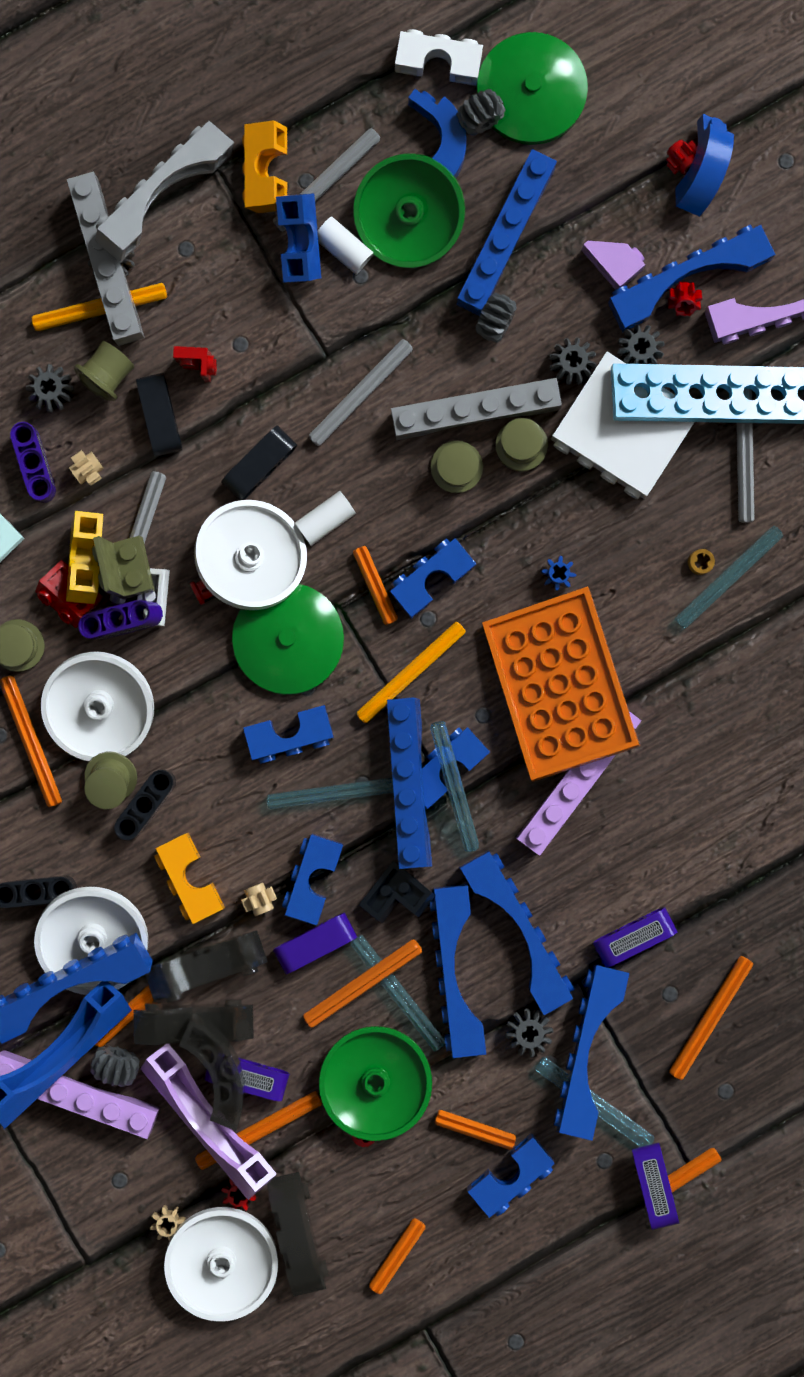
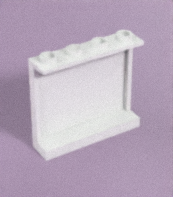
(622, 450)

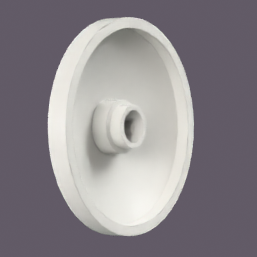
(250, 555)
(97, 705)
(82, 922)
(221, 1264)

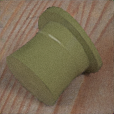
(104, 371)
(521, 445)
(456, 466)
(20, 645)
(109, 779)

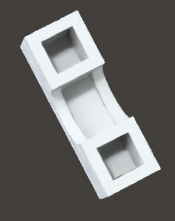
(417, 49)

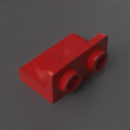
(193, 357)
(52, 591)

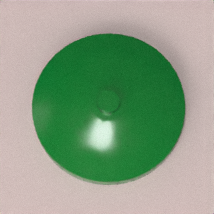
(539, 85)
(409, 210)
(290, 643)
(375, 1083)

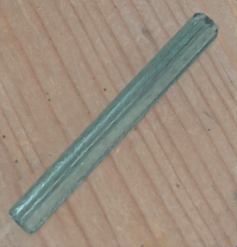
(729, 577)
(454, 786)
(330, 793)
(400, 996)
(606, 1110)

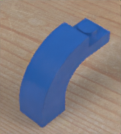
(443, 116)
(708, 167)

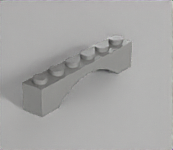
(199, 155)
(107, 270)
(471, 408)

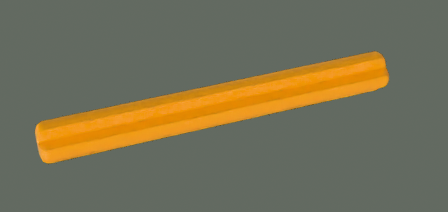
(94, 308)
(411, 672)

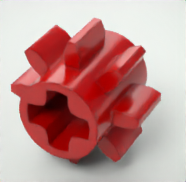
(681, 156)
(685, 299)
(231, 1197)

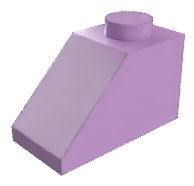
(615, 261)

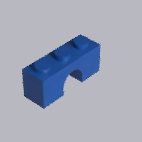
(302, 256)
(411, 590)
(313, 730)
(466, 749)
(303, 901)
(495, 1194)

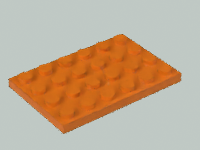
(560, 684)

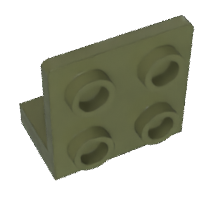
(123, 567)

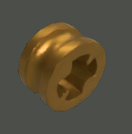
(693, 558)

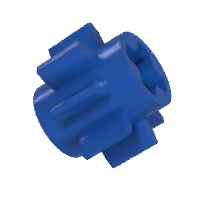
(558, 565)

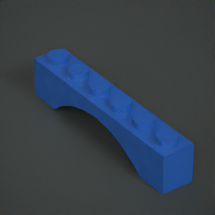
(506, 232)
(740, 253)
(409, 803)
(117, 963)
(545, 982)
(93, 1020)
(465, 1028)
(578, 1110)

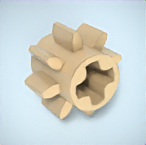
(86, 468)
(258, 899)
(172, 1217)

